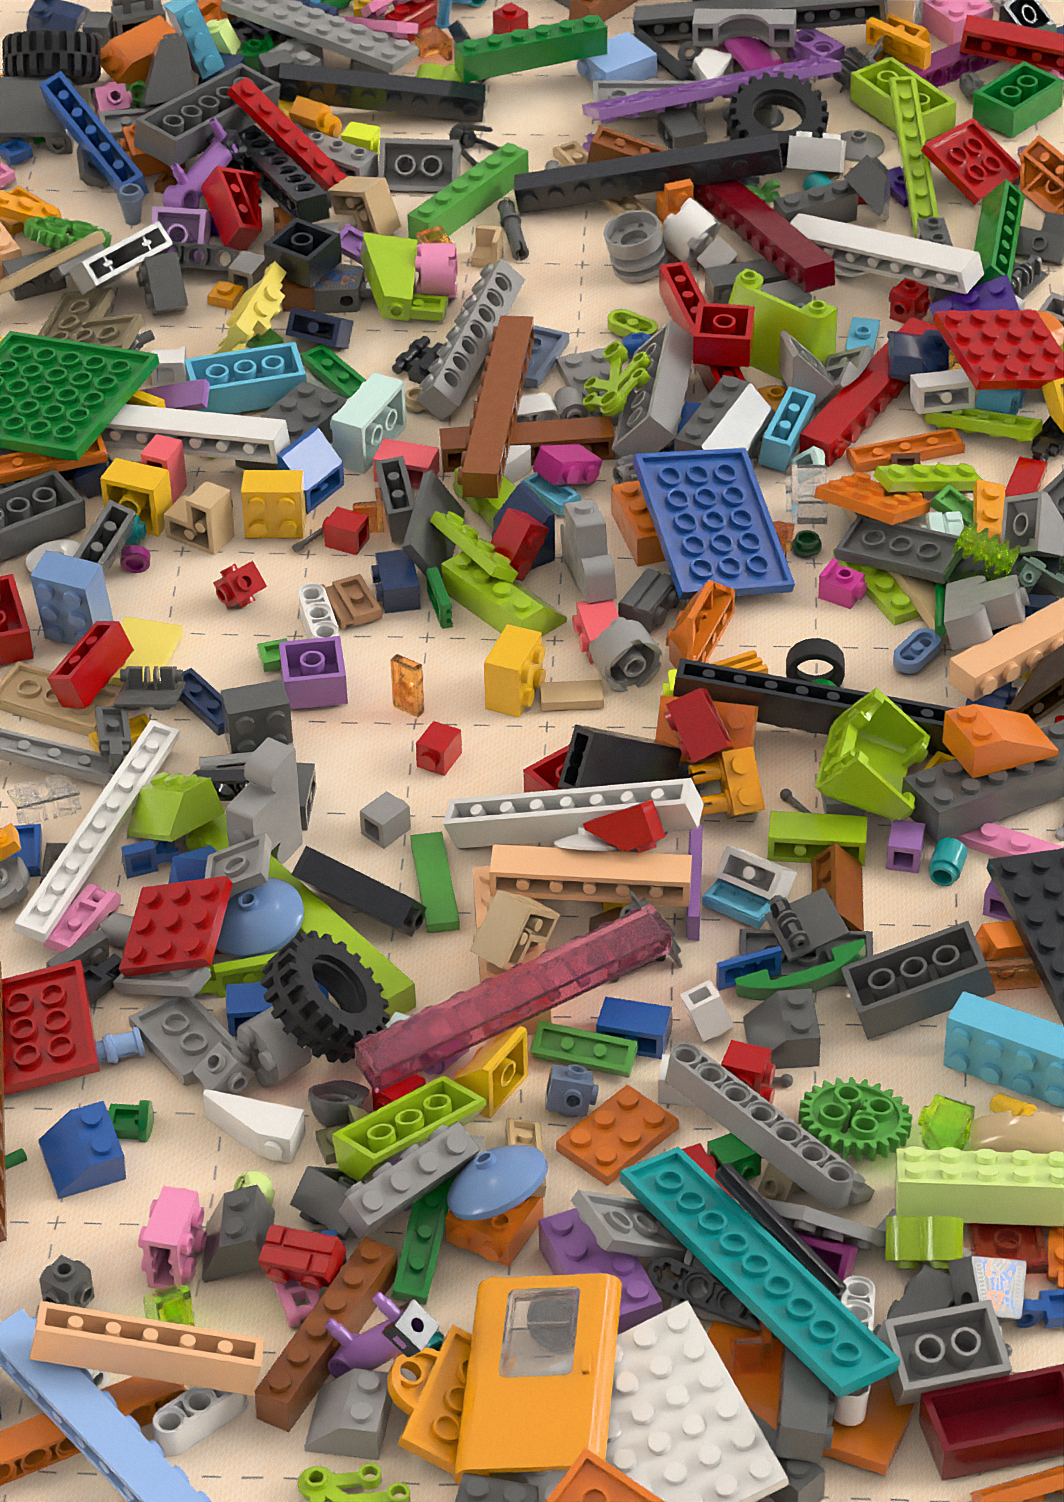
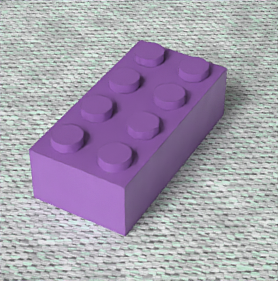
(572, 1249)

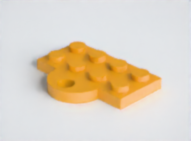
(433, 1399)

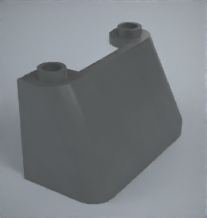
(27, 115)

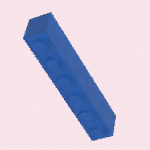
(90, 133)

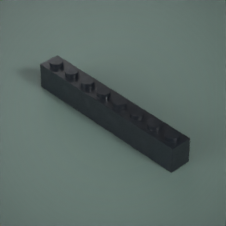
(383, 92)

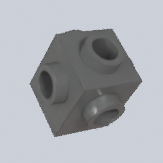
(67, 1283)

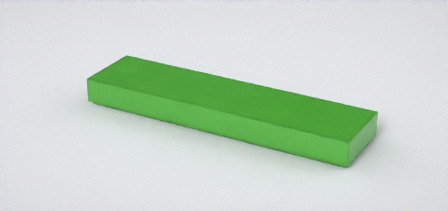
(434, 882)

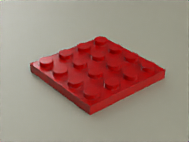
(1002, 348)
(47, 1027)

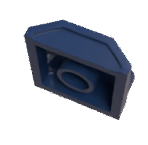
(55, 15)
(916, 354)

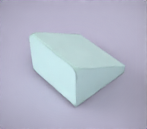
(811, 456)

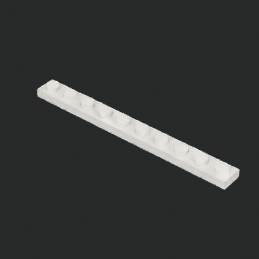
(96, 832)

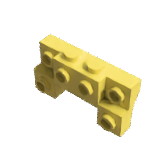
(254, 310)

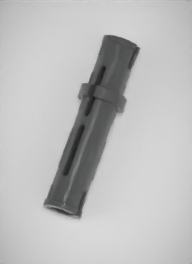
(511, 225)

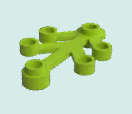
(615, 397)
(330, 1485)

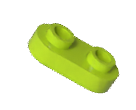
(625, 322)

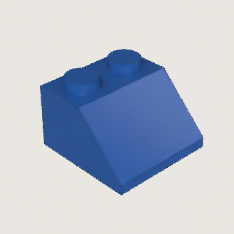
(83, 1151)

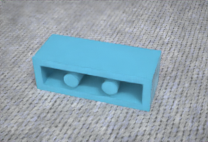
(189, 22)
(785, 428)

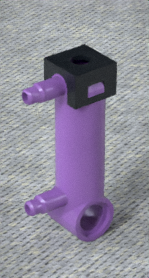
(223, 148)
(403, 1333)

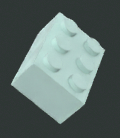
(368, 418)

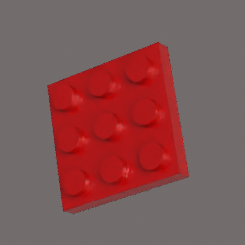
(971, 160)
(176, 926)

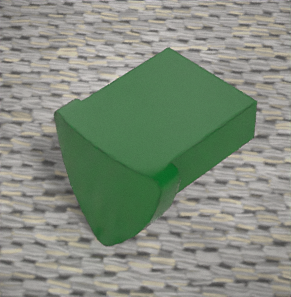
(132, 1120)

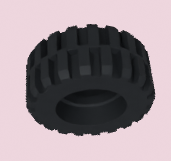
(50, 52)

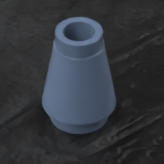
(131, 203)

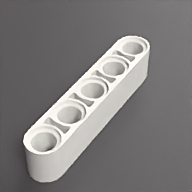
(860, 1300)

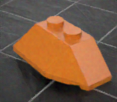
(1043, 175)
(701, 623)

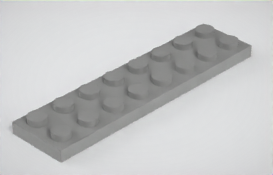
(326, 31)

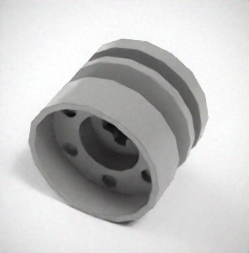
(635, 245)

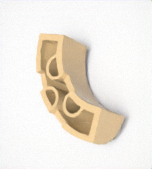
(1009, 1133)

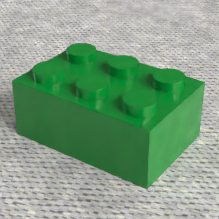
(1018, 99)

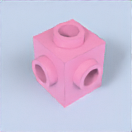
(111, 97)

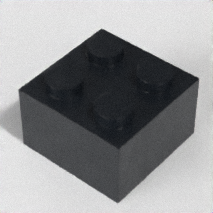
(304, 251)

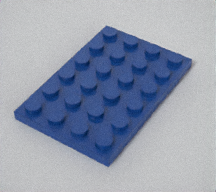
(713, 521)

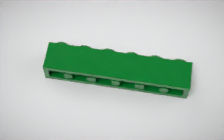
(530, 48)
(999, 231)

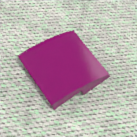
(753, 53)

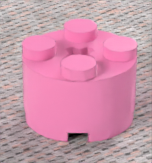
(437, 269)

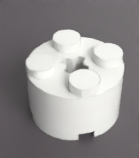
(689, 231)

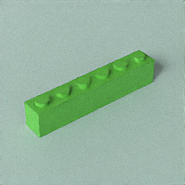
(470, 192)

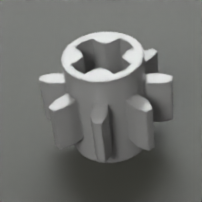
(625, 470)

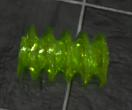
(986, 549)

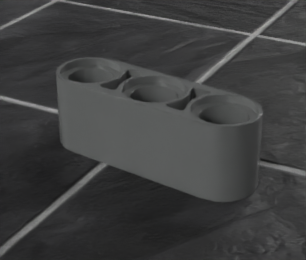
(211, 255)

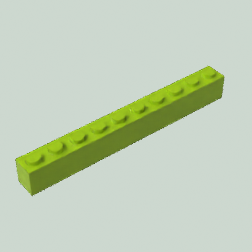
(319, 917)

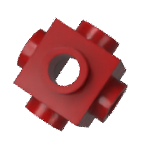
(908, 301)
(239, 585)

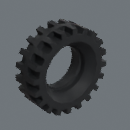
(776, 92)
(308, 1012)

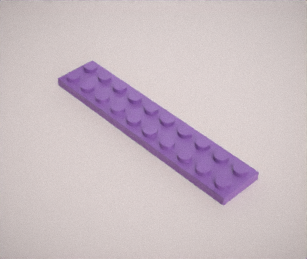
(703, 90)

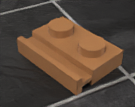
(352, 601)

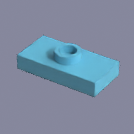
(863, 332)
(550, 495)
(737, 903)

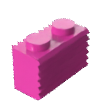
(567, 464)

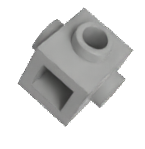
(225, 1069)

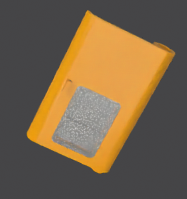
(526, 1373)

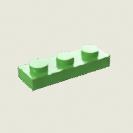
(584, 1048)

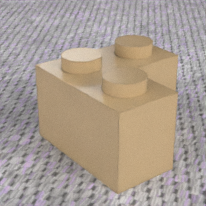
(368, 202)
(202, 519)
(511, 927)

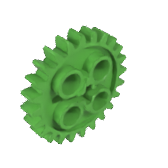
(52, 231)
(873, 1130)

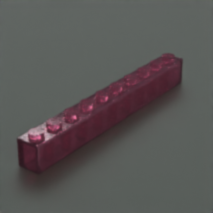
(512, 997)

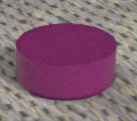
(135, 559)

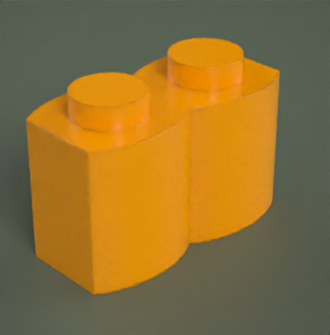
(315, 117)

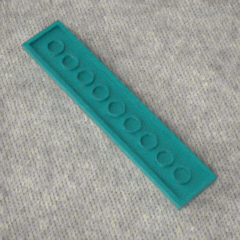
(760, 1272)

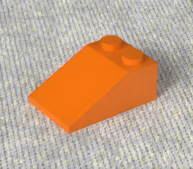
(130, 54)
(994, 739)

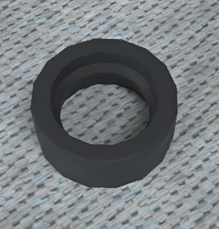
(816, 650)

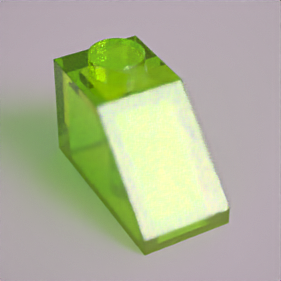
(946, 1123)
(170, 1305)

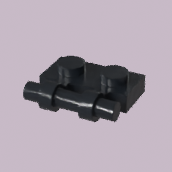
(249, 30)
(417, 369)

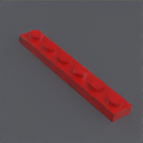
(286, 133)

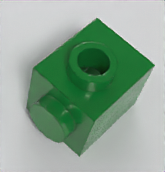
(737, 1154)

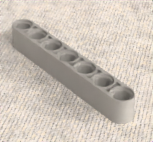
(760, 1125)

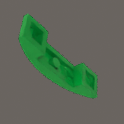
(760, 987)

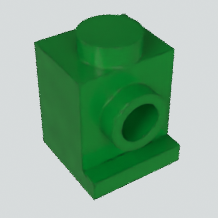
(252, 50)

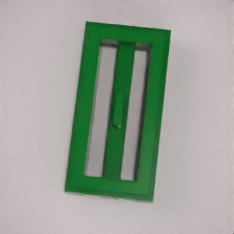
(439, 597)

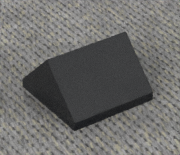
(1025, 13)

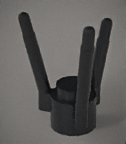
(467, 138)

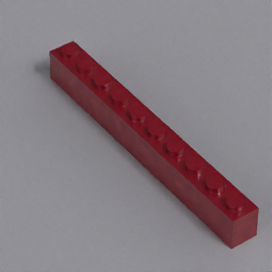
(768, 234)

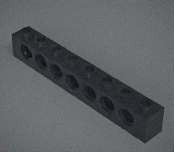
(284, 178)

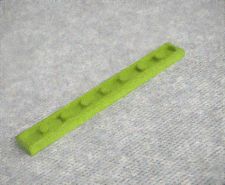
(911, 140)

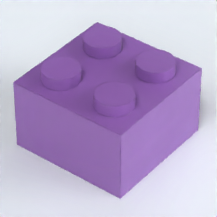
(313, 672)

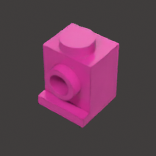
(841, 585)

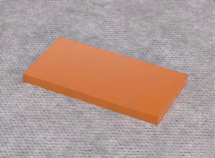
(863, 1445)

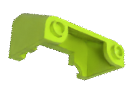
(811, 325)
(870, 757)

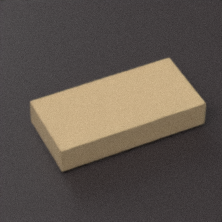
(572, 695)

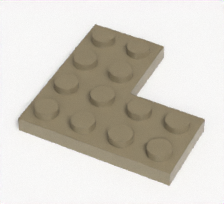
(82, 320)

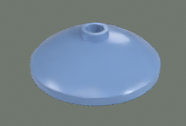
(261, 920)
(496, 1181)

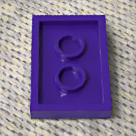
(986, 297)

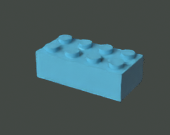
(247, 377)
(1006, 1048)

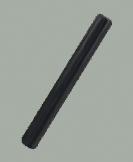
(778, 1228)

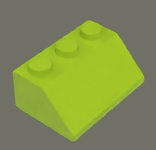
(174, 807)

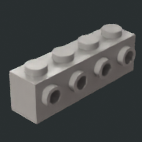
(348, 157)
(408, 1180)

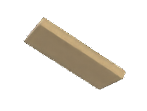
(29, 695)

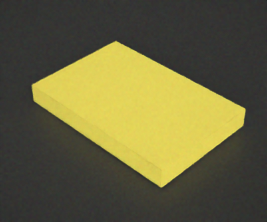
(151, 642)

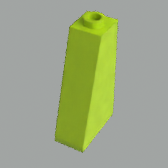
(390, 272)

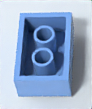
(69, 596)

